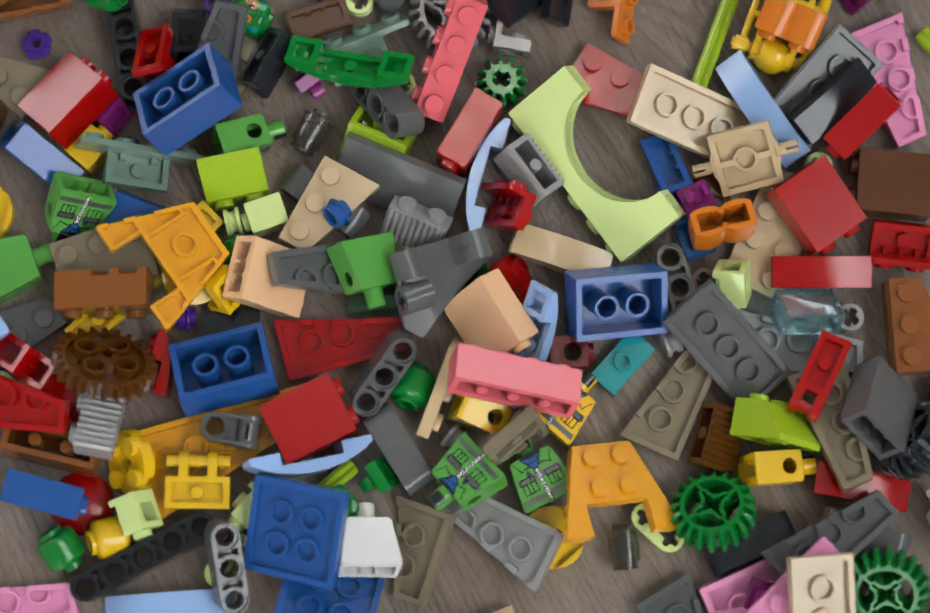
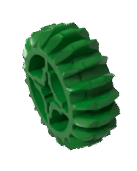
(721, 497)
(884, 577)

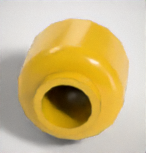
(106, 538)

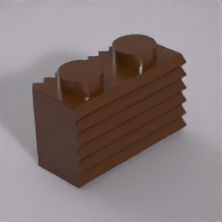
(712, 444)

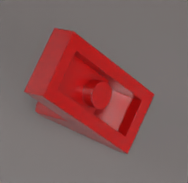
(153, 52)

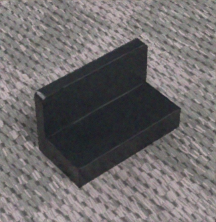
(266, 62)

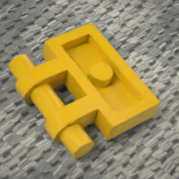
(198, 491)

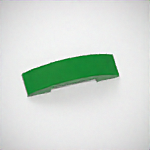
(348, 68)

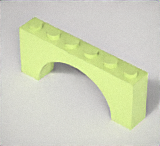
(621, 222)

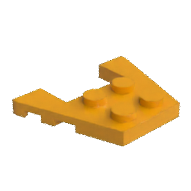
(181, 245)
(609, 477)

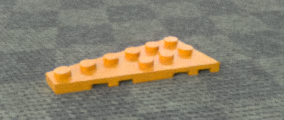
(186, 435)

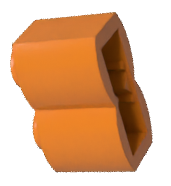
(791, 22)
(729, 223)

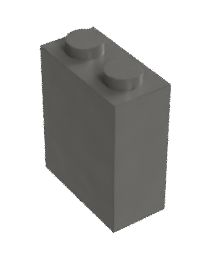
(879, 408)

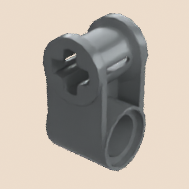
(234, 430)

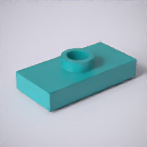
(622, 363)

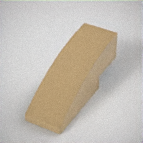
(557, 251)

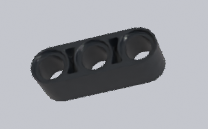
(765, 534)

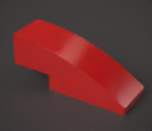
(821, 271)
(28, 364)
(893, 489)

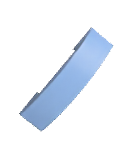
(758, 103)
(495, 144)
(542, 308)
(272, 463)
(167, 602)

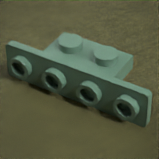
(368, 38)
(136, 164)

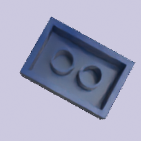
(187, 99)
(615, 302)
(223, 369)

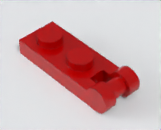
(819, 375)

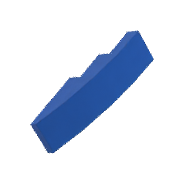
(671, 174)

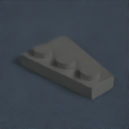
(33, 321)

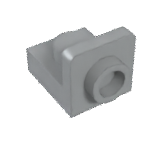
(513, 45)

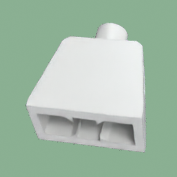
(369, 546)

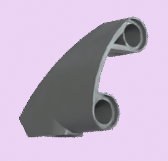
(434, 274)

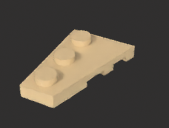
(331, 180)
(432, 418)

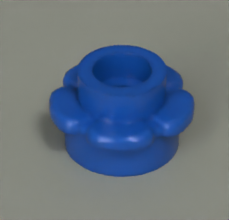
(337, 213)

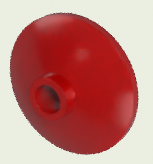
(98, 505)

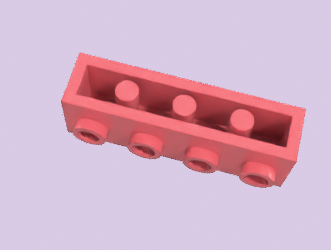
(449, 57)
(514, 380)

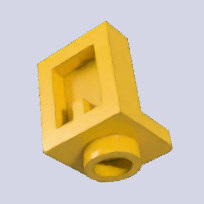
(215, 289)

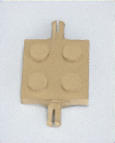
(746, 158)

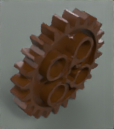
(104, 364)

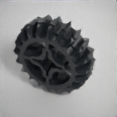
(917, 454)

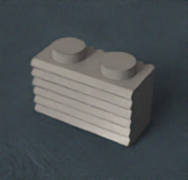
(527, 164)
(415, 223)
(97, 426)

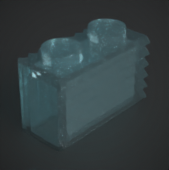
(806, 311)

